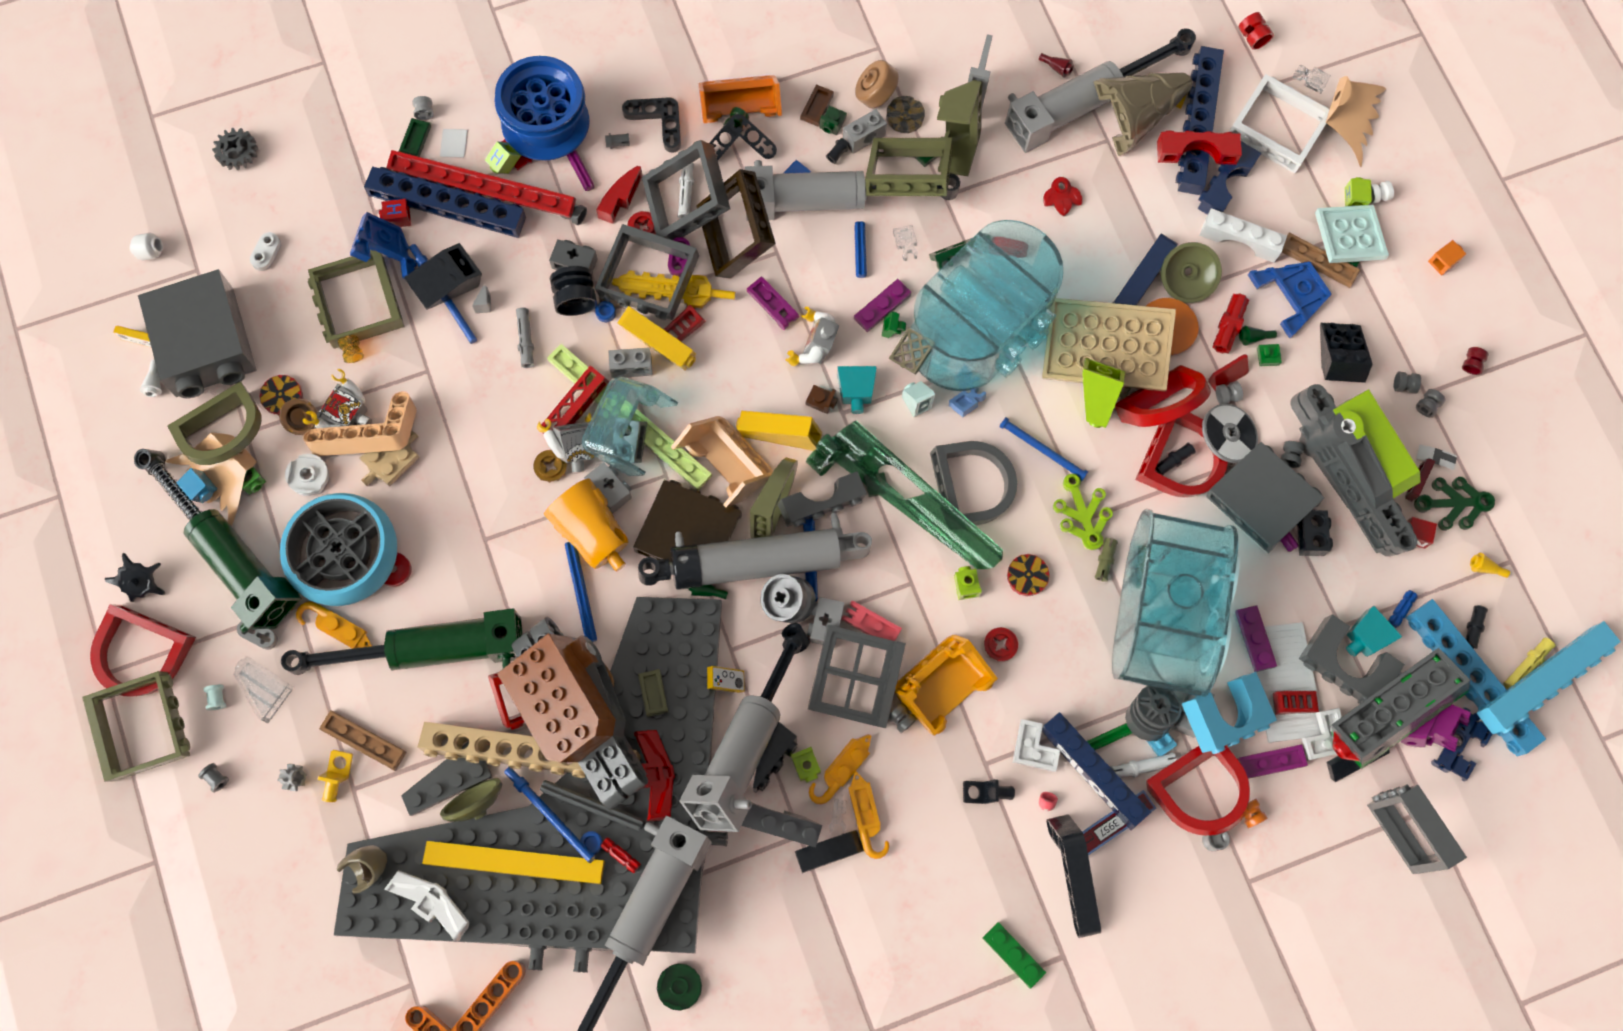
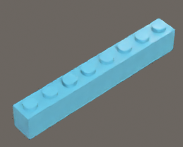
(1548, 678)

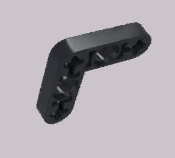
(660, 112)
(736, 132)

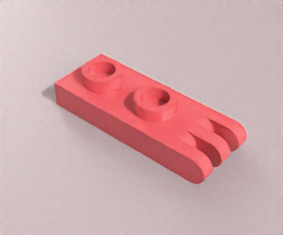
(871, 623)

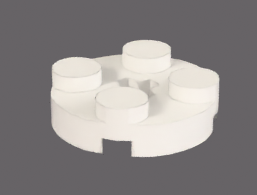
(315, 483)

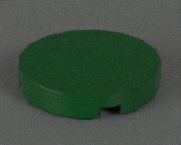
(679, 987)

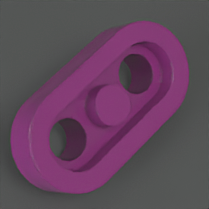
(674, 261)

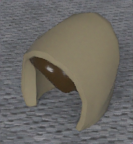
(366, 864)

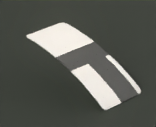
(1440, 456)

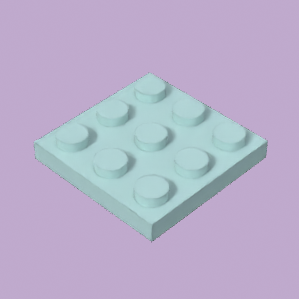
(1351, 233)

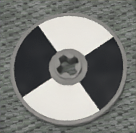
(1216, 432)

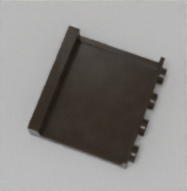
(688, 511)

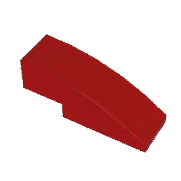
(619, 195)

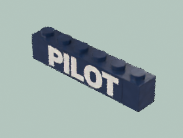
(1095, 771)

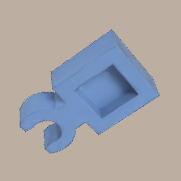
(966, 402)

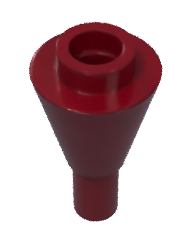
(1060, 65)

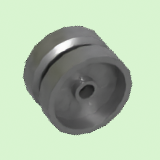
(787, 598)

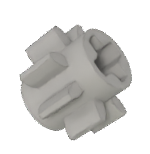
(292, 777)

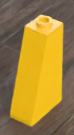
(657, 338)
(780, 429)

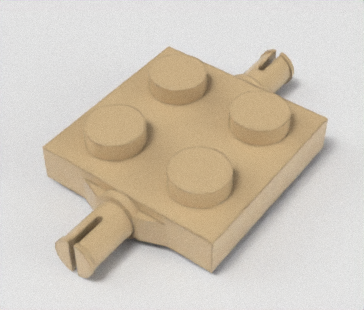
(389, 464)

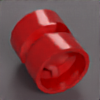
(1255, 30)

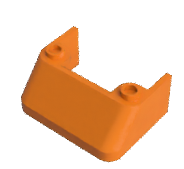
(748, 93)

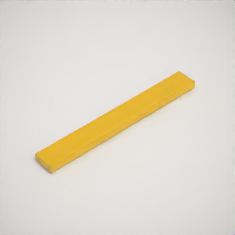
(513, 862)

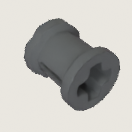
(213, 777)

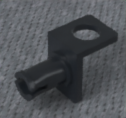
(988, 792)

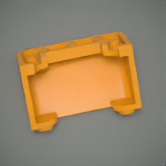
(943, 682)

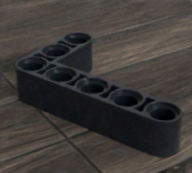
(1078, 874)

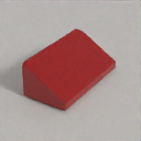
(1230, 372)

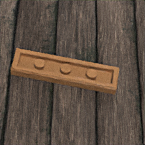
(1307, 252)
(362, 740)

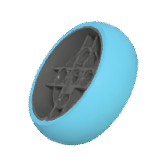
(313, 519)

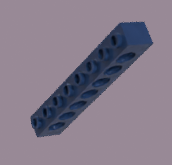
(1212, 60)
(510, 225)

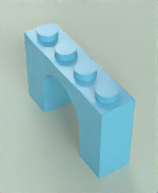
(1253, 715)

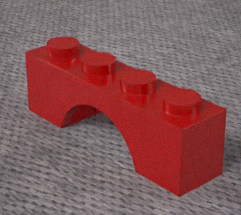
(1223, 147)

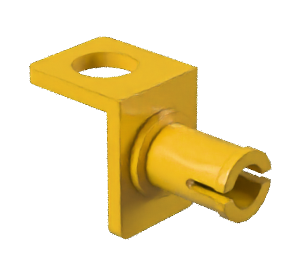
(334, 775)

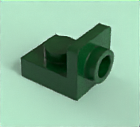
(832, 120)

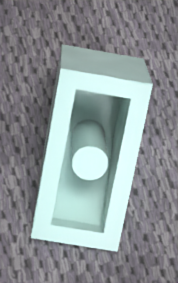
(918, 398)

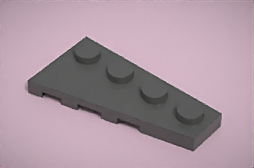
(445, 782)

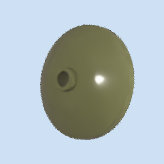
(1204, 274)
(472, 802)

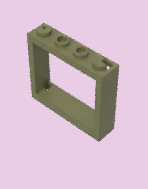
(909, 183)
(343, 267)
(102, 734)

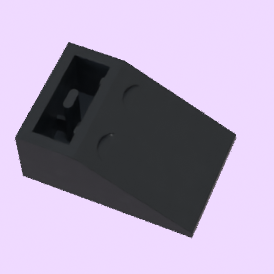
(444, 276)
(1344, 353)
(781, 744)

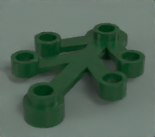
(1456, 501)

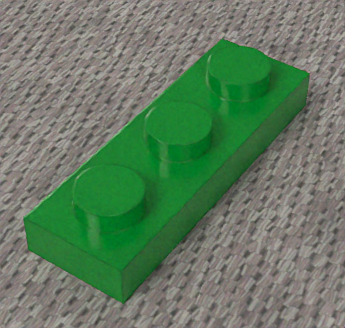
(1014, 955)

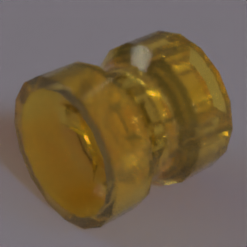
(351, 349)

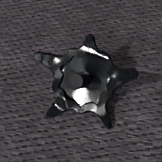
(135, 579)

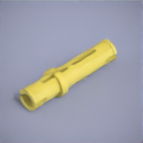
(1533, 659)

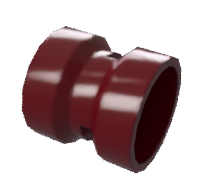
(1475, 360)

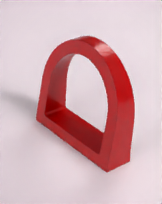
(1136, 407)
(1155, 480)
(106, 632)
(1158, 782)

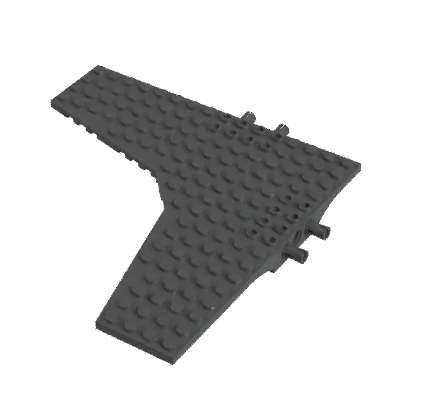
(546, 913)

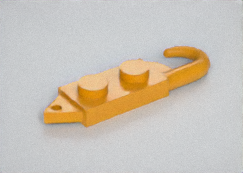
(335, 626)

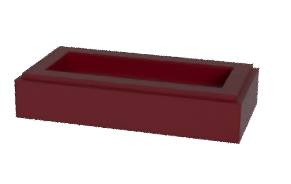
(1425, 469)

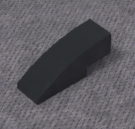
(829, 851)

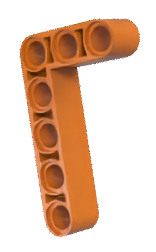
(472, 1014)

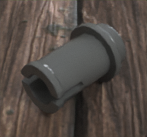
(617, 140)

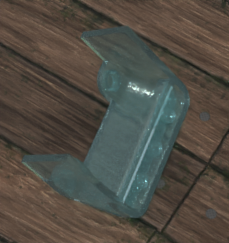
(612, 417)

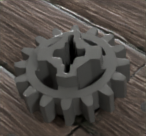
(235, 149)

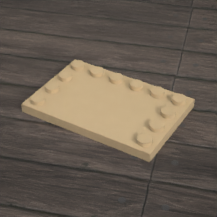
(1113, 334)

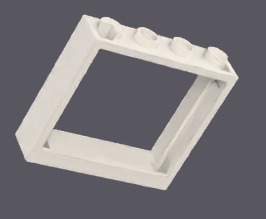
(1268, 147)

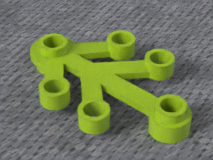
(1082, 514)

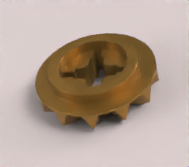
(541, 470)

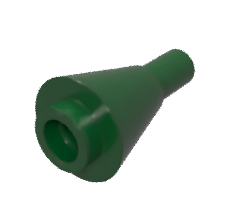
(1250, 335)
(709, 591)

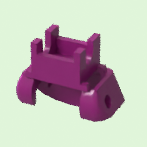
(1439, 729)

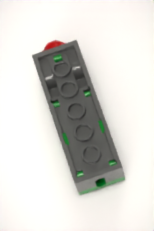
(1399, 709)

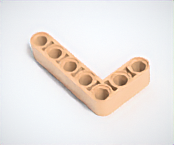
(369, 437)

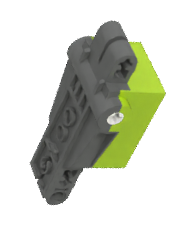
(1361, 462)

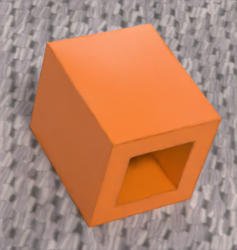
(1447, 257)

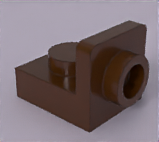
(821, 399)

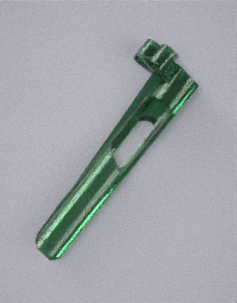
(863, 453)

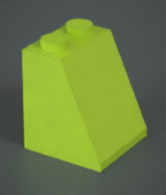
(1101, 390)

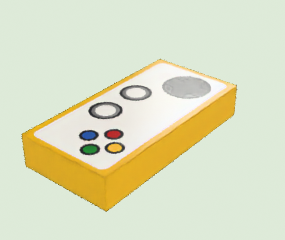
(132, 335)
(725, 679)

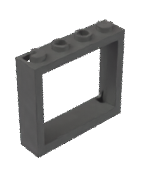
(715, 207)
(655, 242)
(1428, 821)

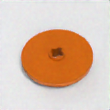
(1185, 323)

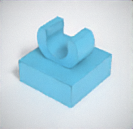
(1163, 745)

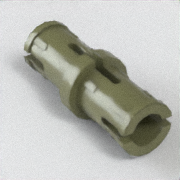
(1106, 559)

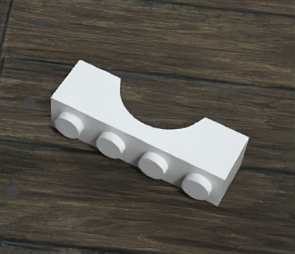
(1263, 241)

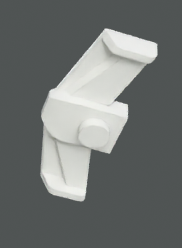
(430, 902)

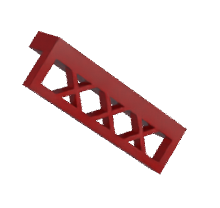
(582, 403)

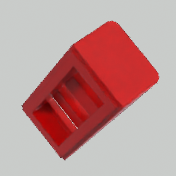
(678, 321)
(1279, 705)

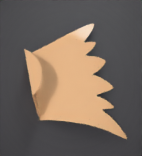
(1351, 112)
(226, 475)

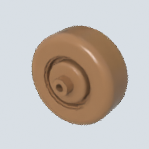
(876, 84)

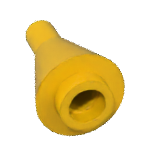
(1483, 564)

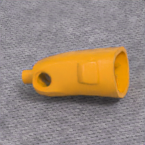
(588, 524)

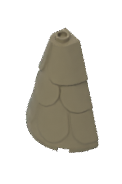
(1141, 102)

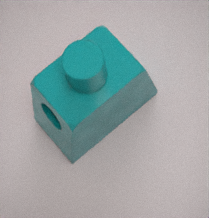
(856, 386)
(1371, 633)

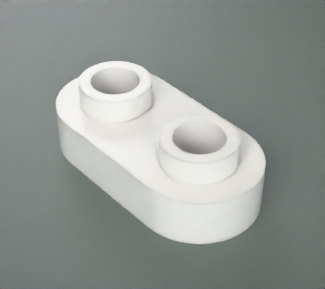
(265, 250)

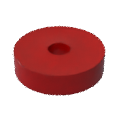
(402, 573)

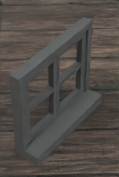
(886, 682)

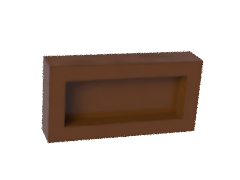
(817, 105)

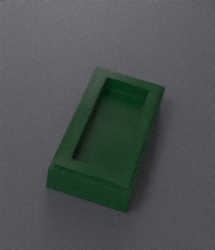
(415, 137)

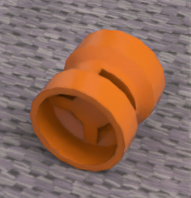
(1258, 816)

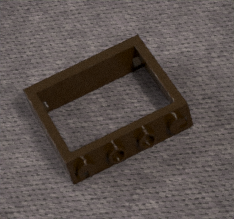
(748, 185)

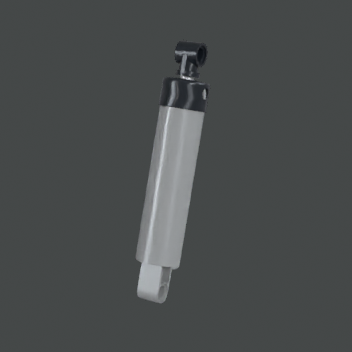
(755, 557)

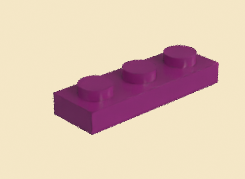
(882, 305)
(1256, 638)
(1273, 761)

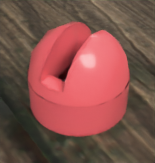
(1047, 800)

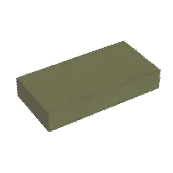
(653, 693)

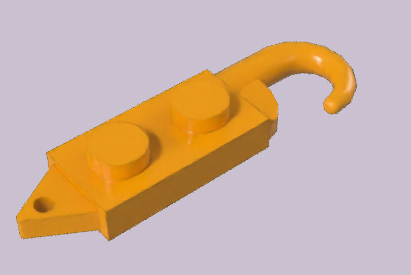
(842, 768)
(866, 815)

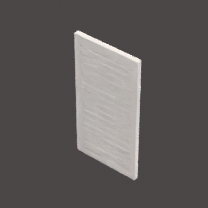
(1290, 675)

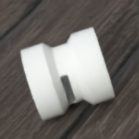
(1382, 192)

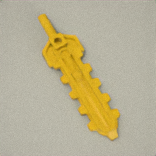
(696, 294)

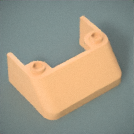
(728, 454)

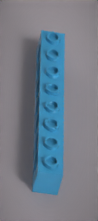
(1486, 681)

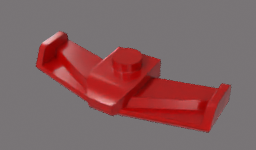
(659, 774)

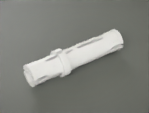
(686, 181)
(1134, 768)

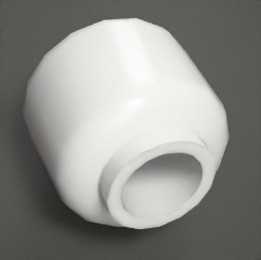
(146, 246)

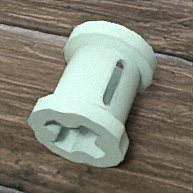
(214, 697)

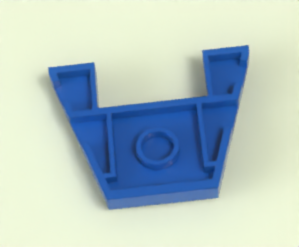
(384, 238)
(1301, 288)

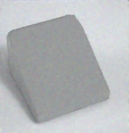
(482, 303)

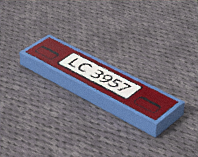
(1110, 826)

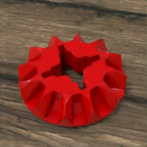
(641, 218)
(1000, 634)

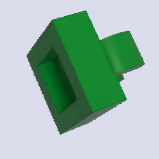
(892, 325)
(1269, 355)

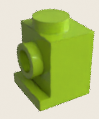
(965, 590)
(806, 756)

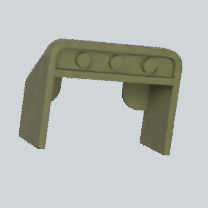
(963, 116)

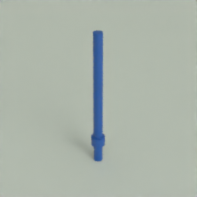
(421, 259)
(522, 786)

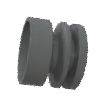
(1153, 713)

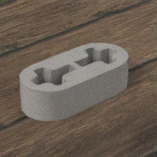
(258, 641)

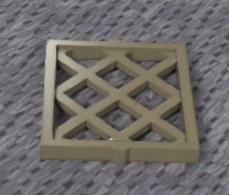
(900, 346)

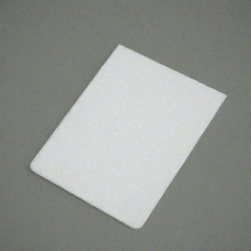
(453, 143)

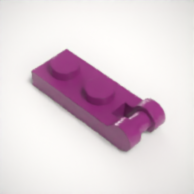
(772, 302)

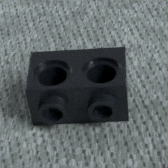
(1307, 532)

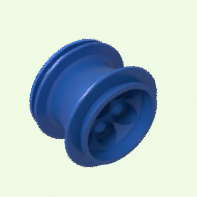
(538, 91)

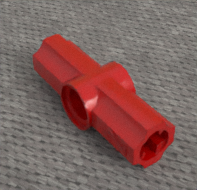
(1230, 323)

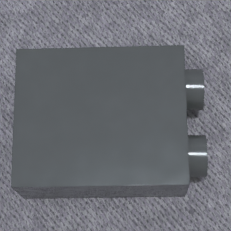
(197, 334)

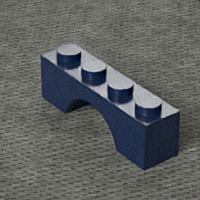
(1218, 195)

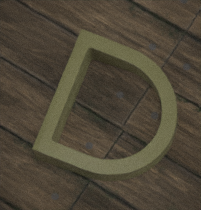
(209, 412)
(765, 510)

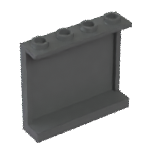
(1264, 496)

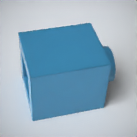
(197, 485)

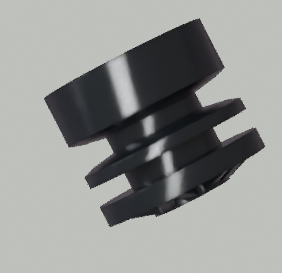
(573, 291)

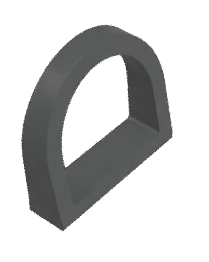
(944, 481)

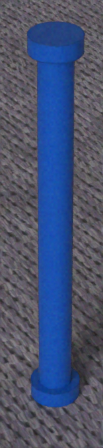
(1043, 448)

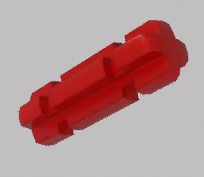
(620, 855)

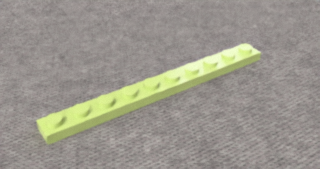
(655, 438)

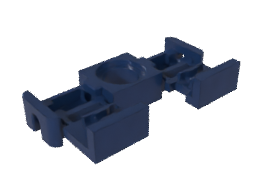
(1456, 763)

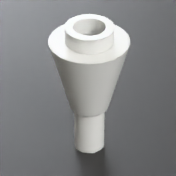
(151, 384)

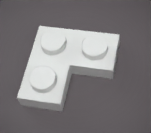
(1321, 745)
(1028, 750)

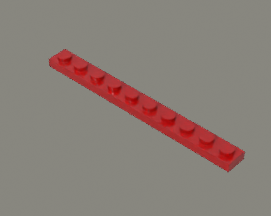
(482, 184)

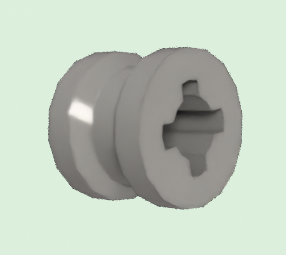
(422, 107)

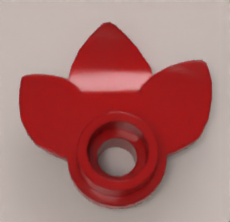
(1061, 198)

